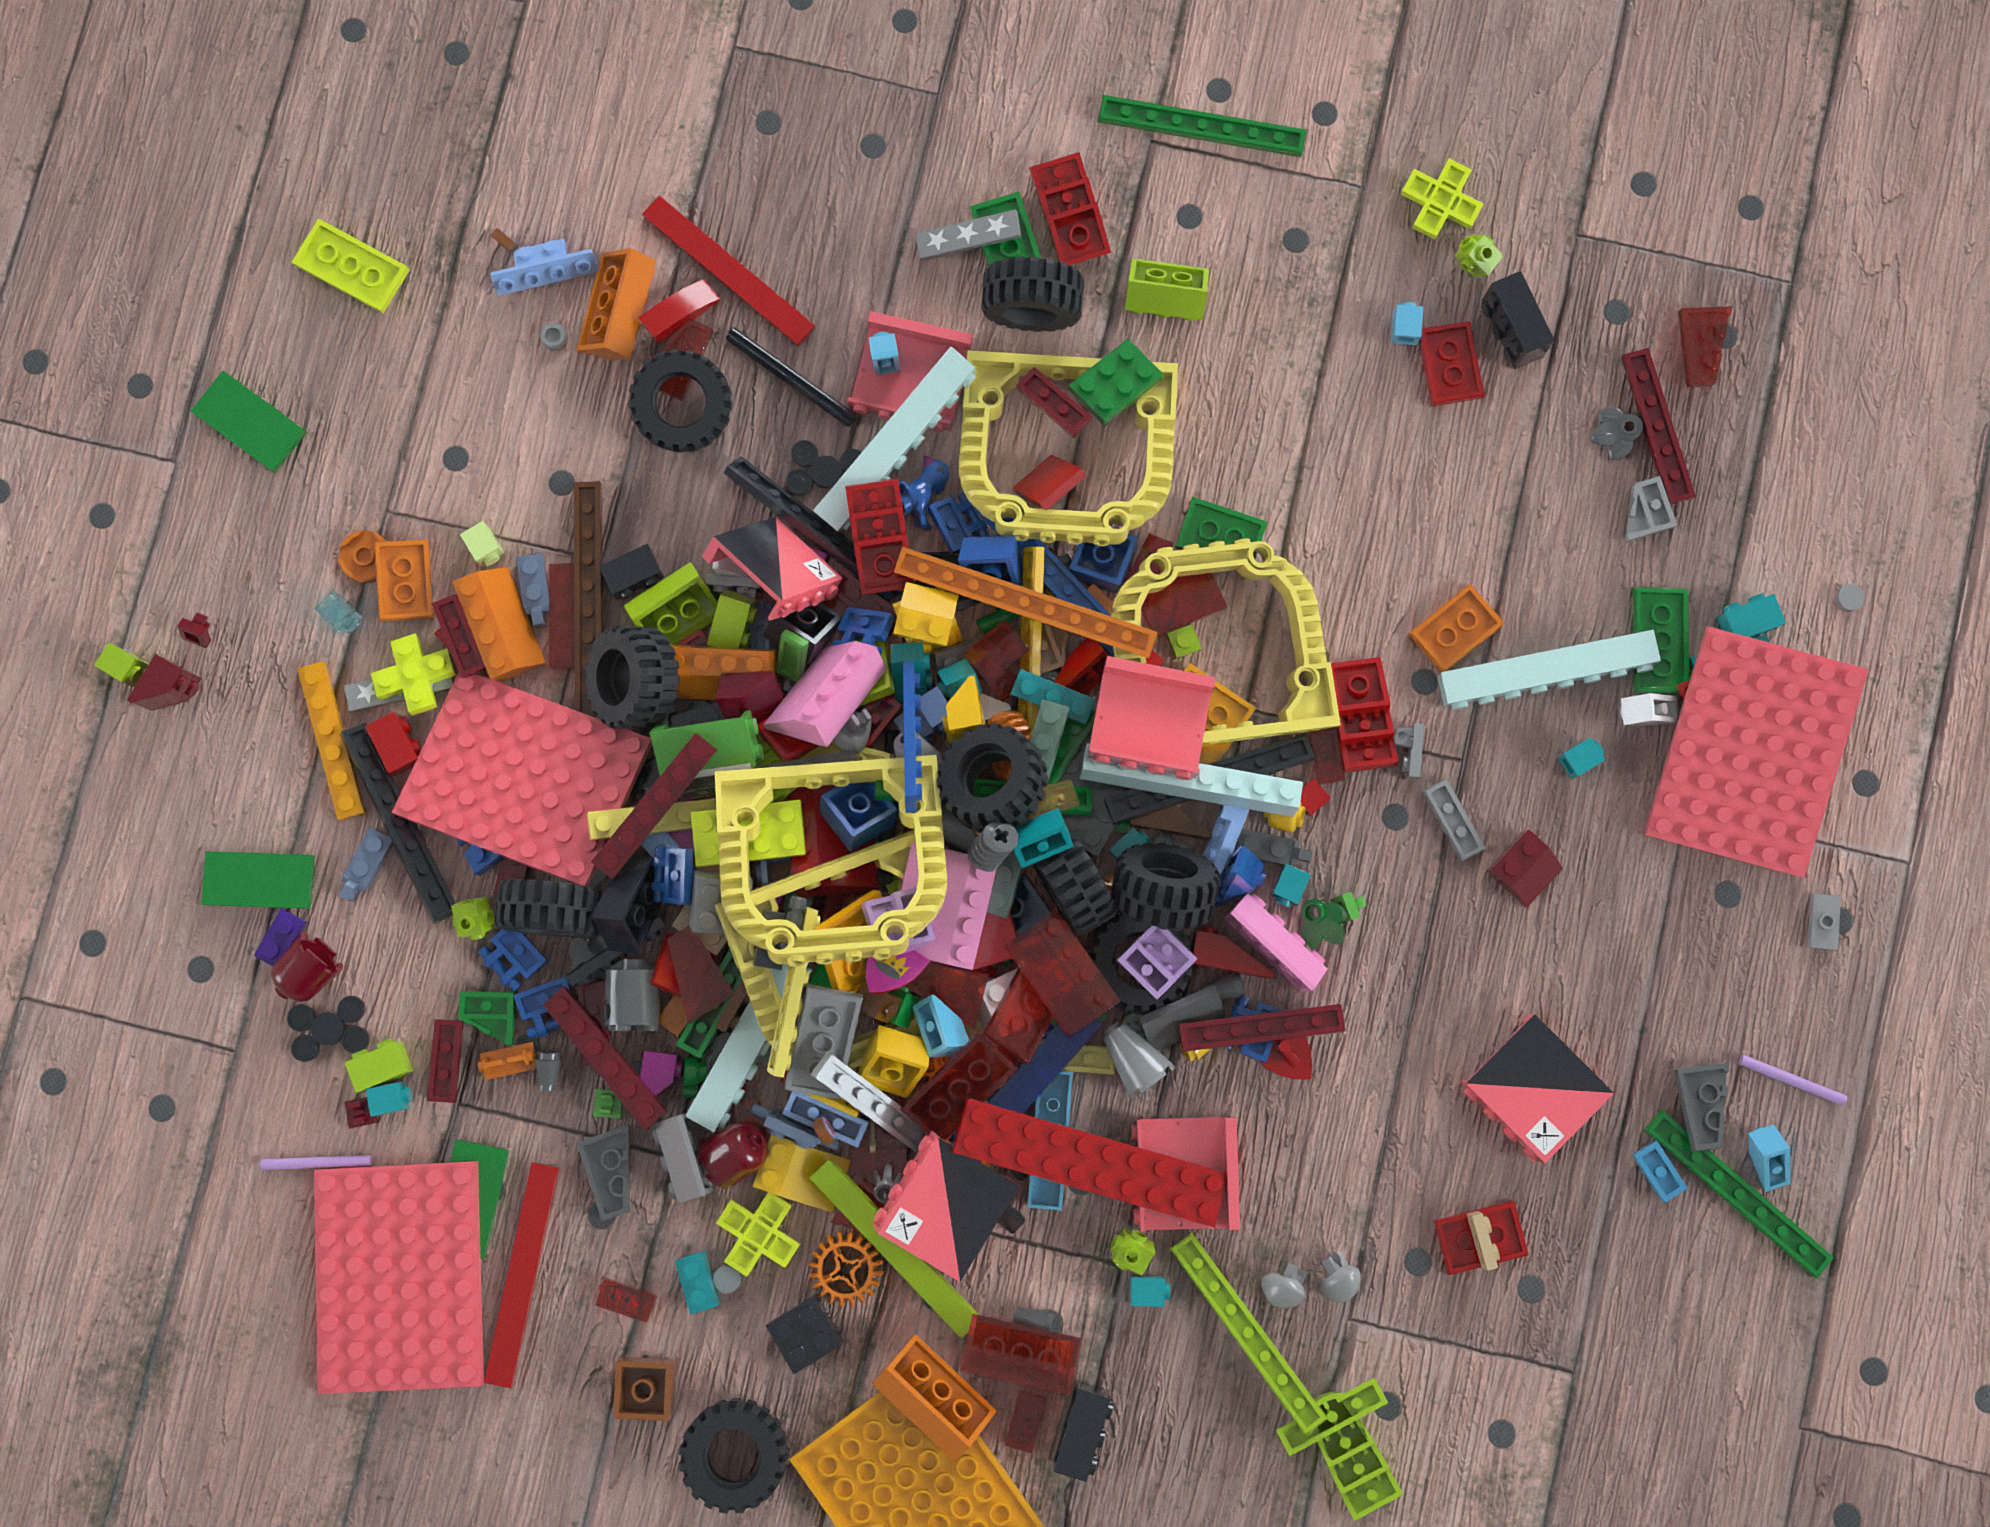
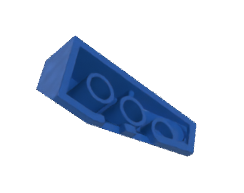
(1241, 876)

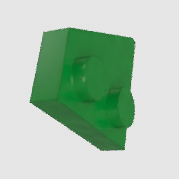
(489, 1013)

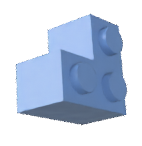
(932, 709)

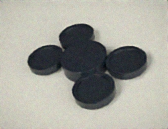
(824, 470)
(328, 1028)

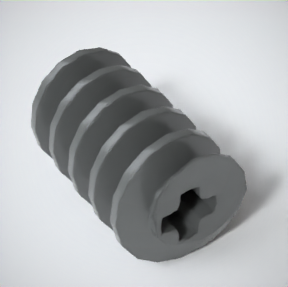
(992, 846)

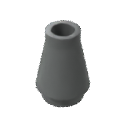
(1228, 986)
(547, 1068)
(1035, 1318)

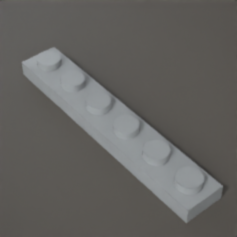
(868, 1100)

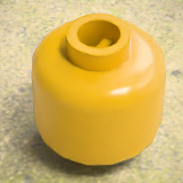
(1286, 823)

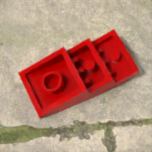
(1070, 209)
(877, 534)
(1364, 715)

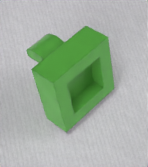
(1350, 905)
(607, 1104)

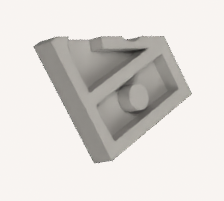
(1648, 510)

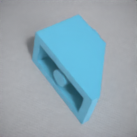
(884, 353)
(940, 1027)
(1770, 1157)

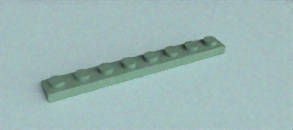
(1046, 740)

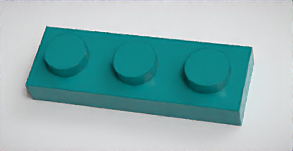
(1035, 688)

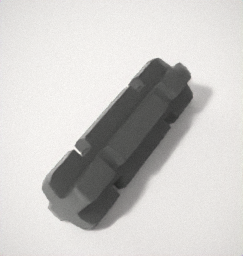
(795, 916)

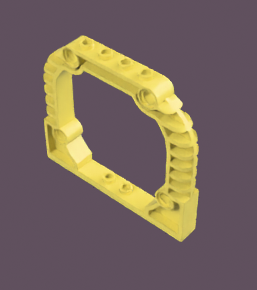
(999, 374)
(1309, 706)
(746, 793)
(759, 982)

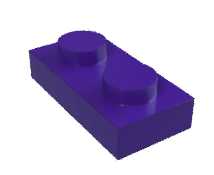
(280, 936)

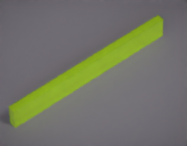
(915, 1271)
(1249, 1334)

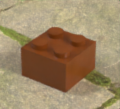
(644, 1388)

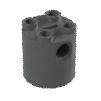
(631, 997)

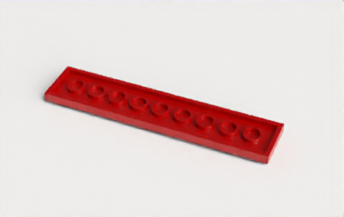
(1090, 1162)

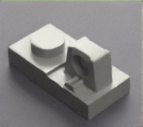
(743, 585)
(1412, 740)

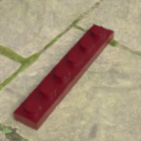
(1658, 425)
(654, 805)
(1261, 1028)
(605, 1058)

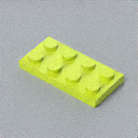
(350, 266)
(779, 835)

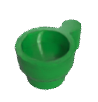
(693, 1073)

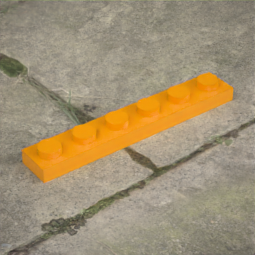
(327, 730)

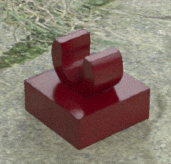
(195, 630)
(359, 1113)

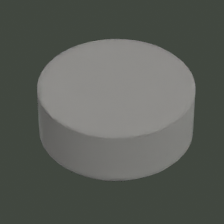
(554, 336)
(1849, 597)
(727, 1279)

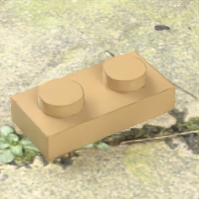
(1480, 1230)

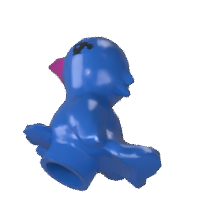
(917, 494)

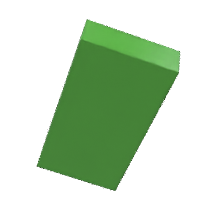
(792, 655)

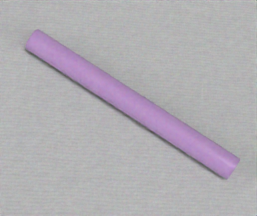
(1793, 1080)
(316, 1162)

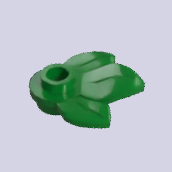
(1325, 926)

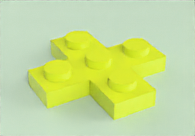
(1441, 199)
(413, 674)
(758, 1233)

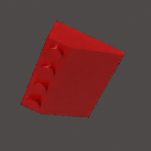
(824, 846)

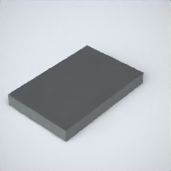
(1162, 1024)

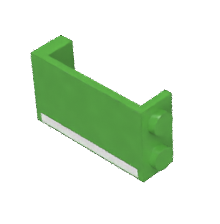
(732, 738)

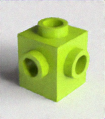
(1478, 255)
(473, 918)
(1132, 1251)

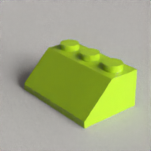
(1167, 289)
(675, 605)

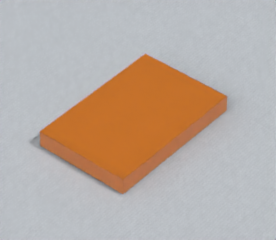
(403, 580)
(1456, 628)

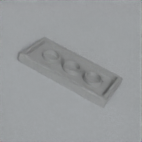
(824, 1026)

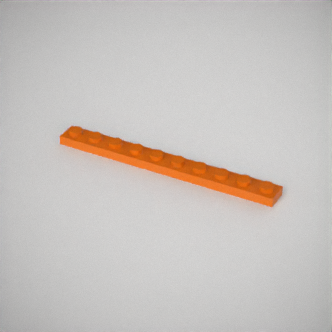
(1026, 602)

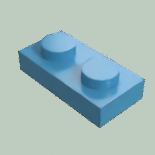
(1659, 1171)

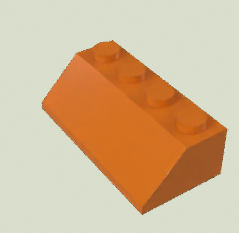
(616, 304)
(499, 623)
(702, 667)
(934, 1397)

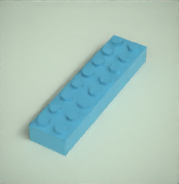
(1054, 1107)

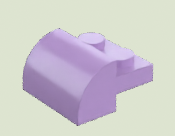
(897, 901)
(1157, 960)

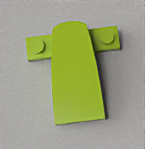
(1348, 1448)

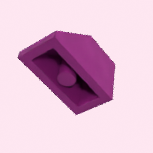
(660, 1070)

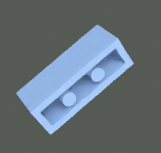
(807, 1109)

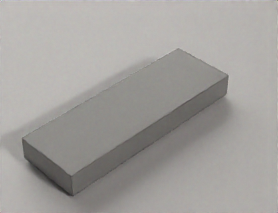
(1453, 820)

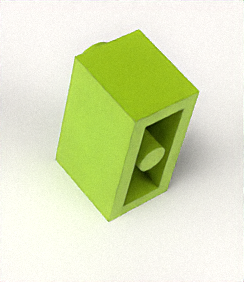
(732, 620)
(121, 664)
(378, 1066)

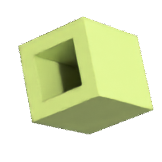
(482, 544)

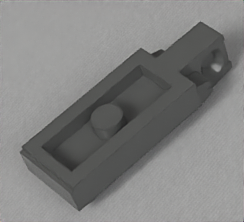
(1273, 848)

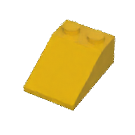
(789, 1172)

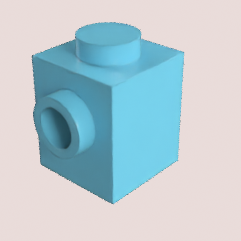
(1406, 324)

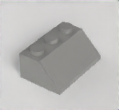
(680, 1158)

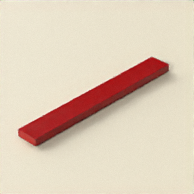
(728, 271)
(521, 1275)

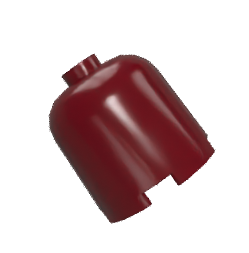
(304, 969)
(733, 1154)

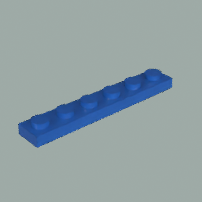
(912, 746)

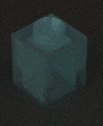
(339, 613)

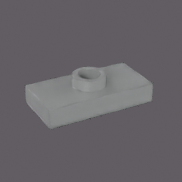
(1824, 921)

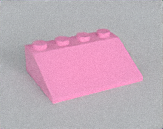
(828, 693)
(963, 913)
(1276, 944)

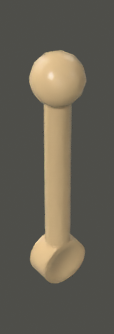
(872, 1137)

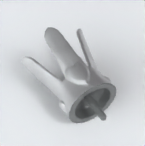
(884, 1186)

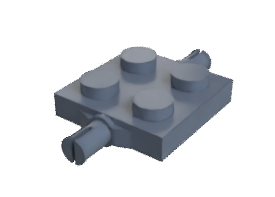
(782, 1125)

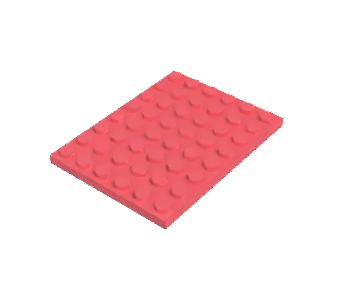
(1755, 751)
(521, 776)
(398, 1278)

